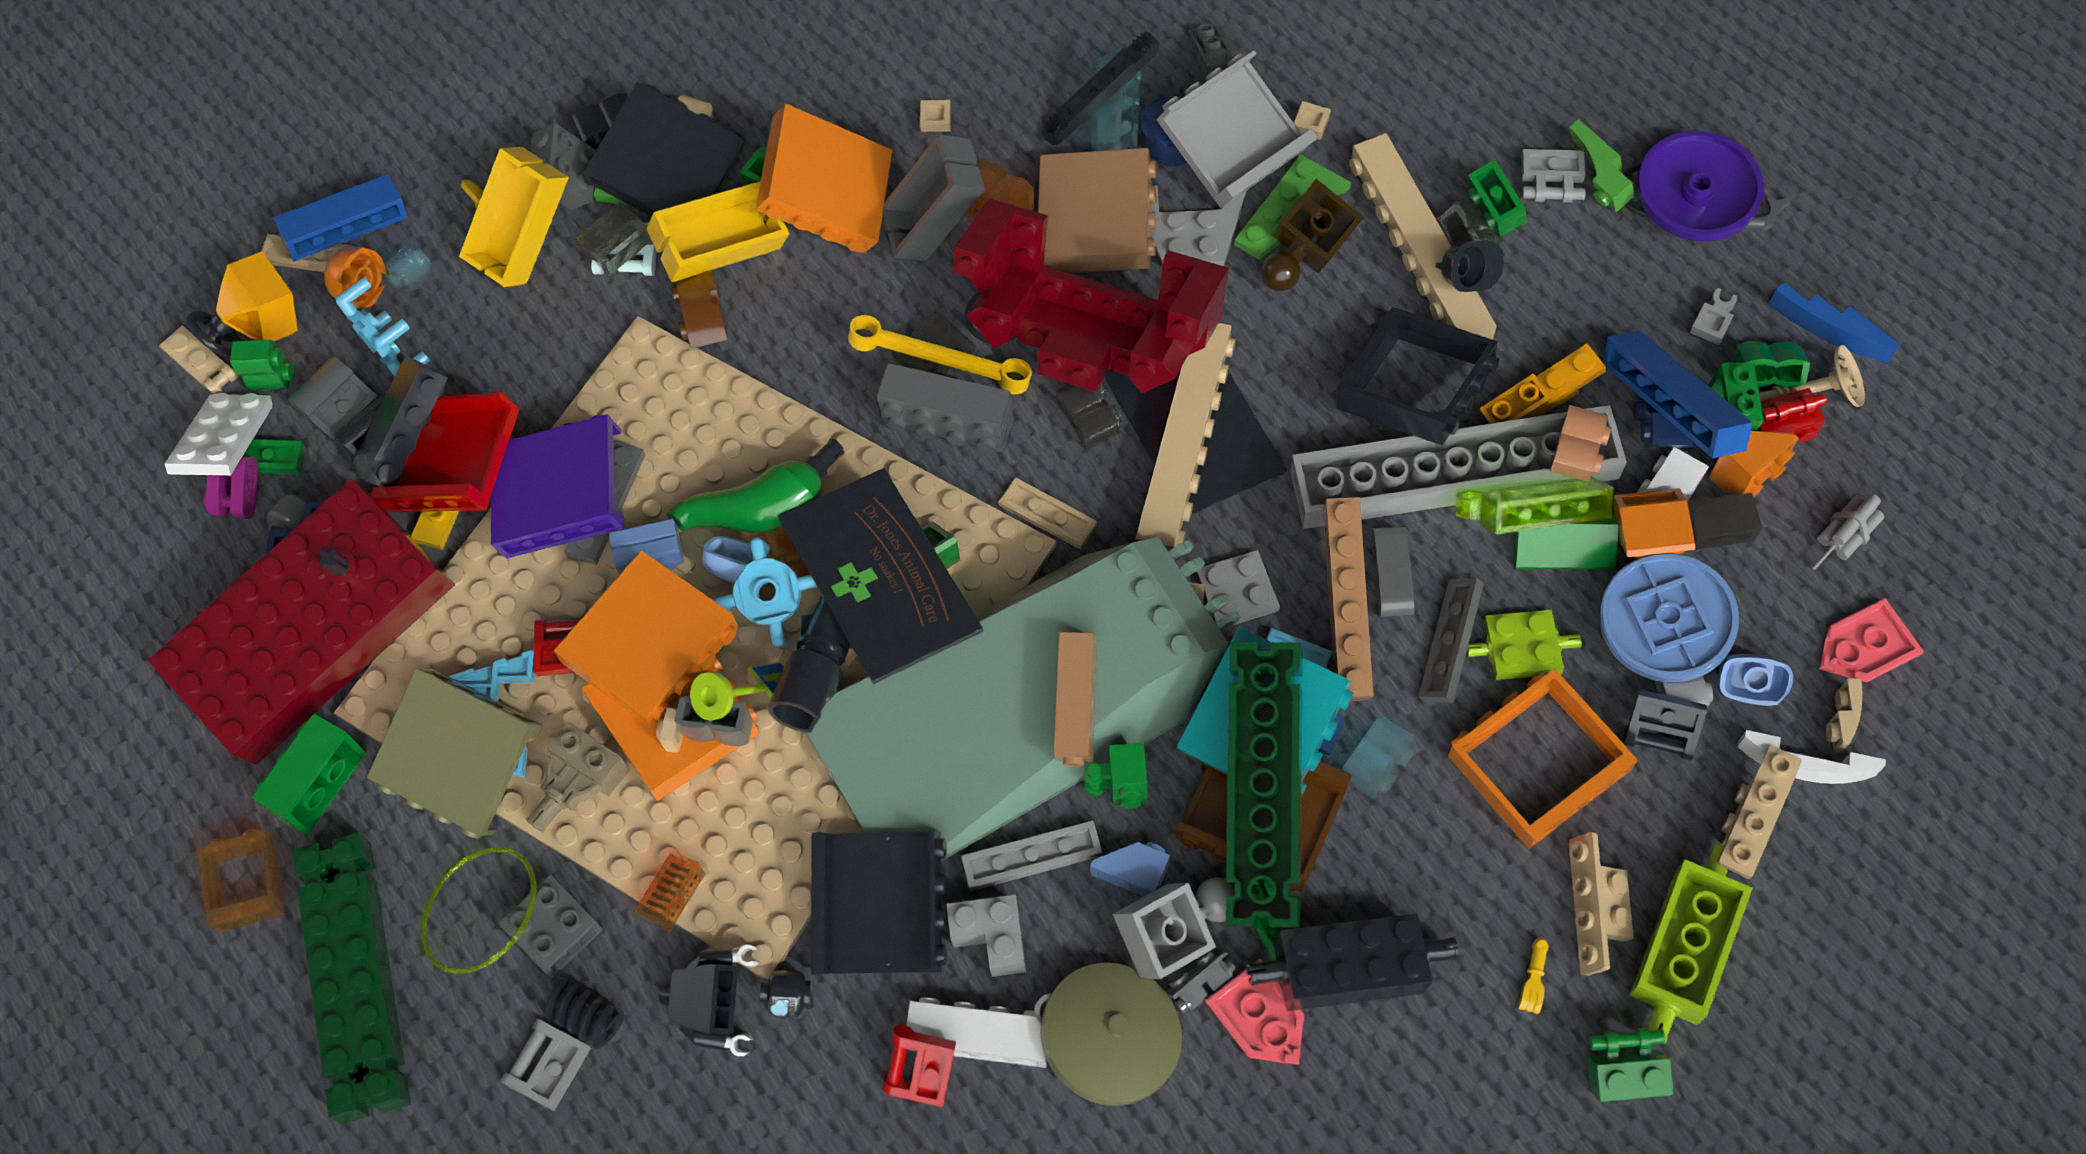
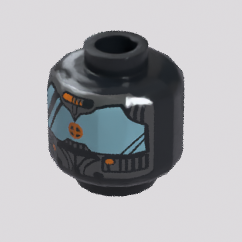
(785, 993)

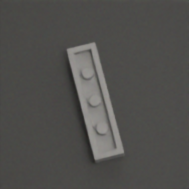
(1031, 856)

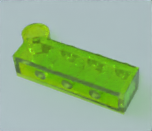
(1537, 505)

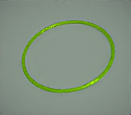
(515, 937)

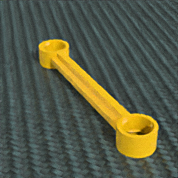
(939, 354)

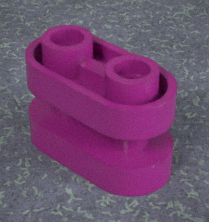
(234, 491)

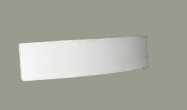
(1851, 769)

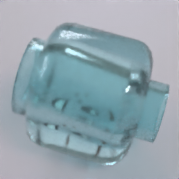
(408, 269)

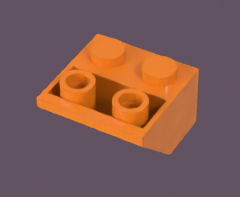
(1749, 469)
(1653, 522)

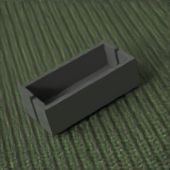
(933, 197)
(945, 408)

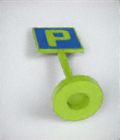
(714, 696)

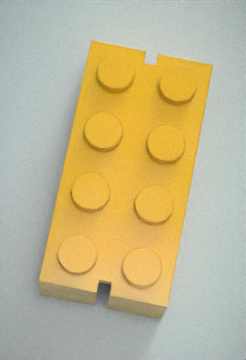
(513, 216)
(714, 232)

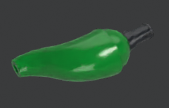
(758, 502)

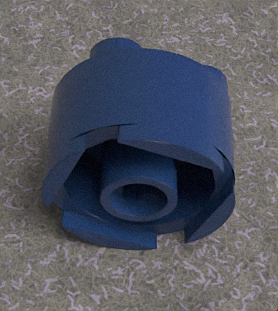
(1155, 138)

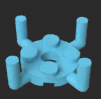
(368, 327)
(785, 601)

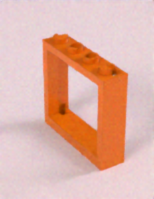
(1584, 717)

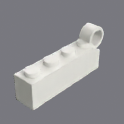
(983, 1033)

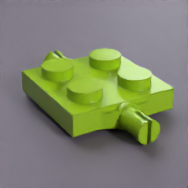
(1523, 644)

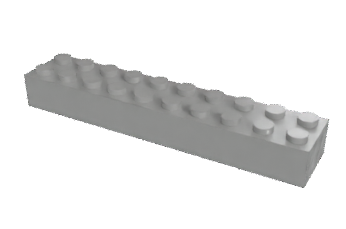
(1423, 475)

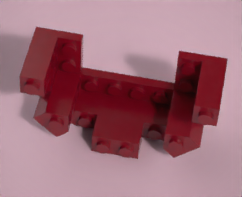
(1078, 321)

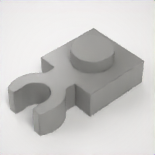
(1714, 318)

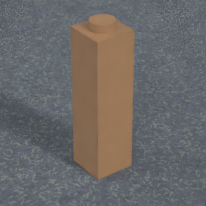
(1075, 698)

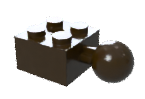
(1307, 241)

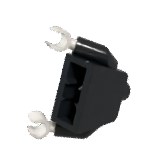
(705, 998)

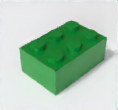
(309, 774)

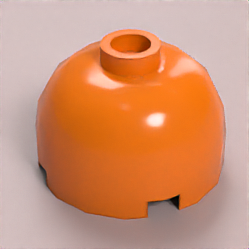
(350, 266)

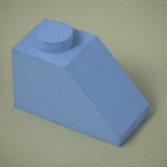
(1133, 868)

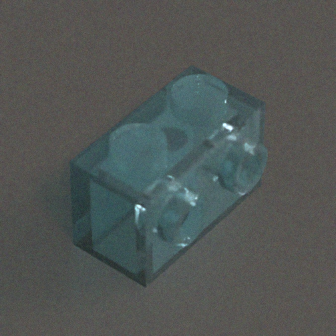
(1379, 756)

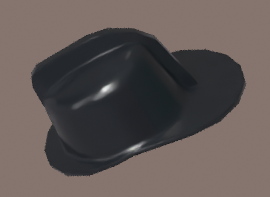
(1472, 265)

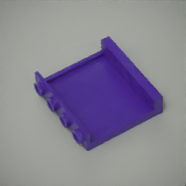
(556, 488)

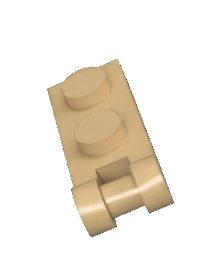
(198, 360)

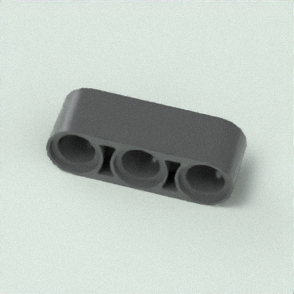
(1393, 570)

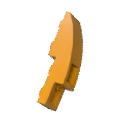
(1547, 390)

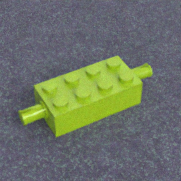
(1690, 943)

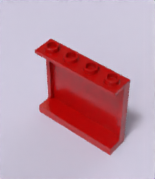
(454, 456)

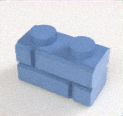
(656, 539)

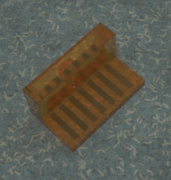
(670, 892)

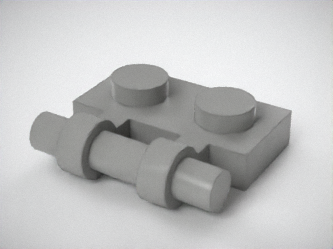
(1553, 166)

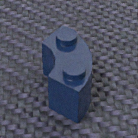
(1656, 429)

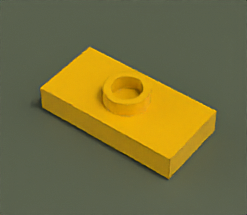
(434, 528)

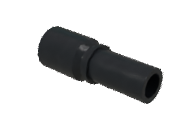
(810, 673)

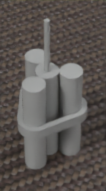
(1851, 527)

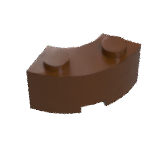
(700, 309)

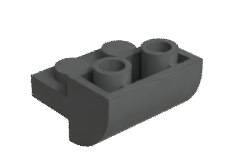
(332, 397)

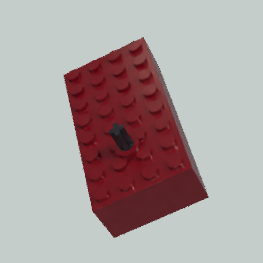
(301, 623)

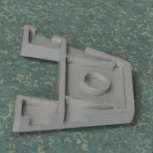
(1197, 233)

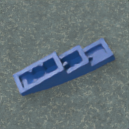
(1838, 328)

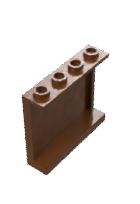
(1206, 817)

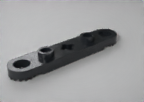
(1100, 88)

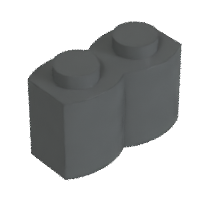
(730, 730)

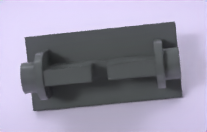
(1209, 969)

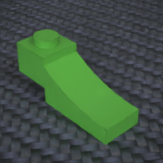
(1610, 184)

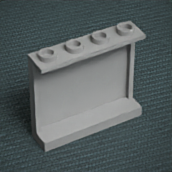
(1232, 130)

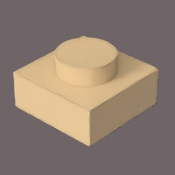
(935, 115)
(1312, 117)
(668, 732)

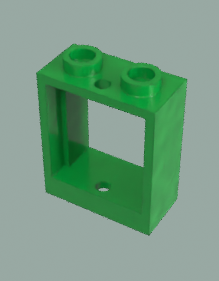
(1732, 384)

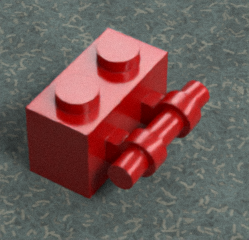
(1794, 414)

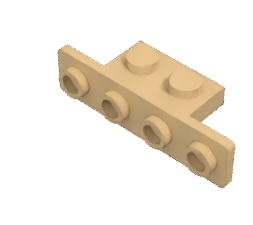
(1757, 812)
(1599, 904)

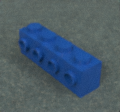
(339, 215)

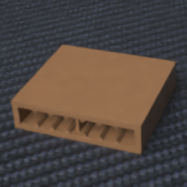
(1098, 210)

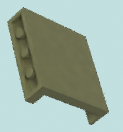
(451, 751)

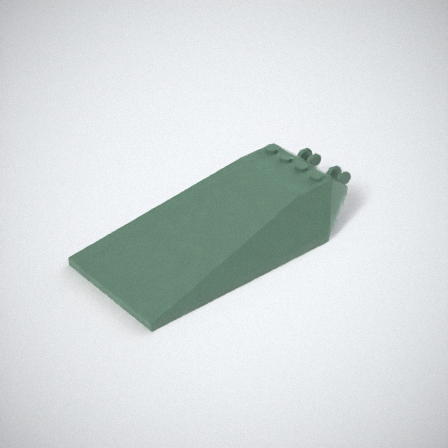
(973, 728)

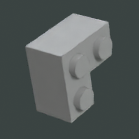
(994, 923)

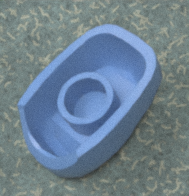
(1755, 678)

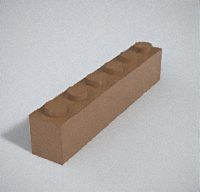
(1348, 594)

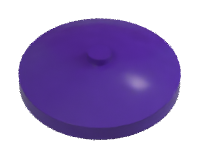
(1700, 186)

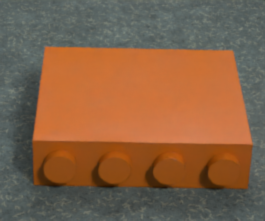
(824, 179)
(647, 639)
(659, 768)

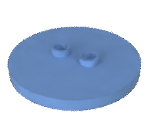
(1669, 617)

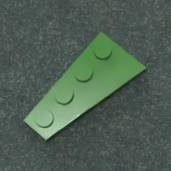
(1256, 235)

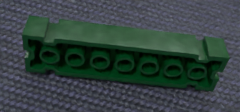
(1264, 784)
(350, 979)

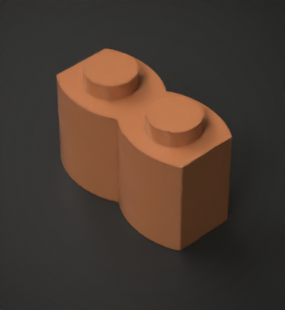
(1580, 443)

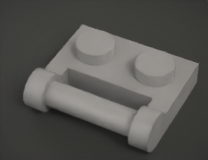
(554, 1069)

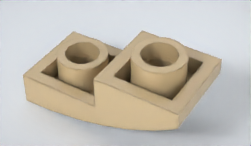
(1845, 722)

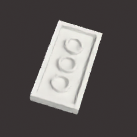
(219, 434)

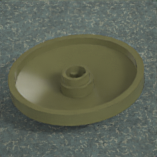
(1111, 1034)

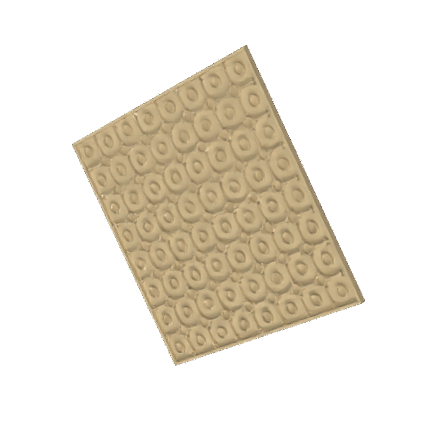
(758, 805)

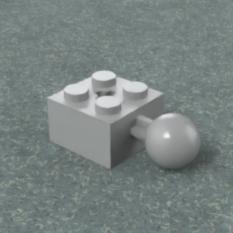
(1170, 927)

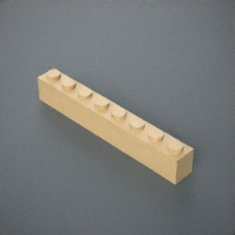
(1416, 234)
(1183, 441)

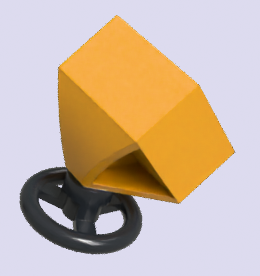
(249, 301)

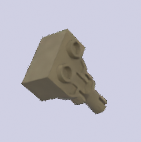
(575, 774)

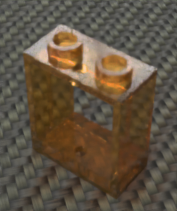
(246, 912)

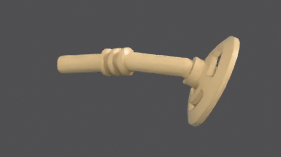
(1843, 377)

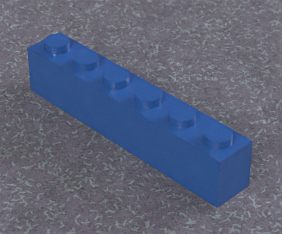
(1677, 394)

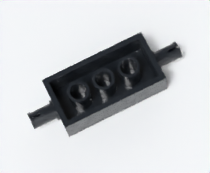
(1352, 962)

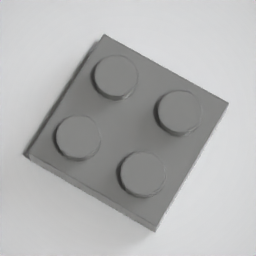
(1245, 585)

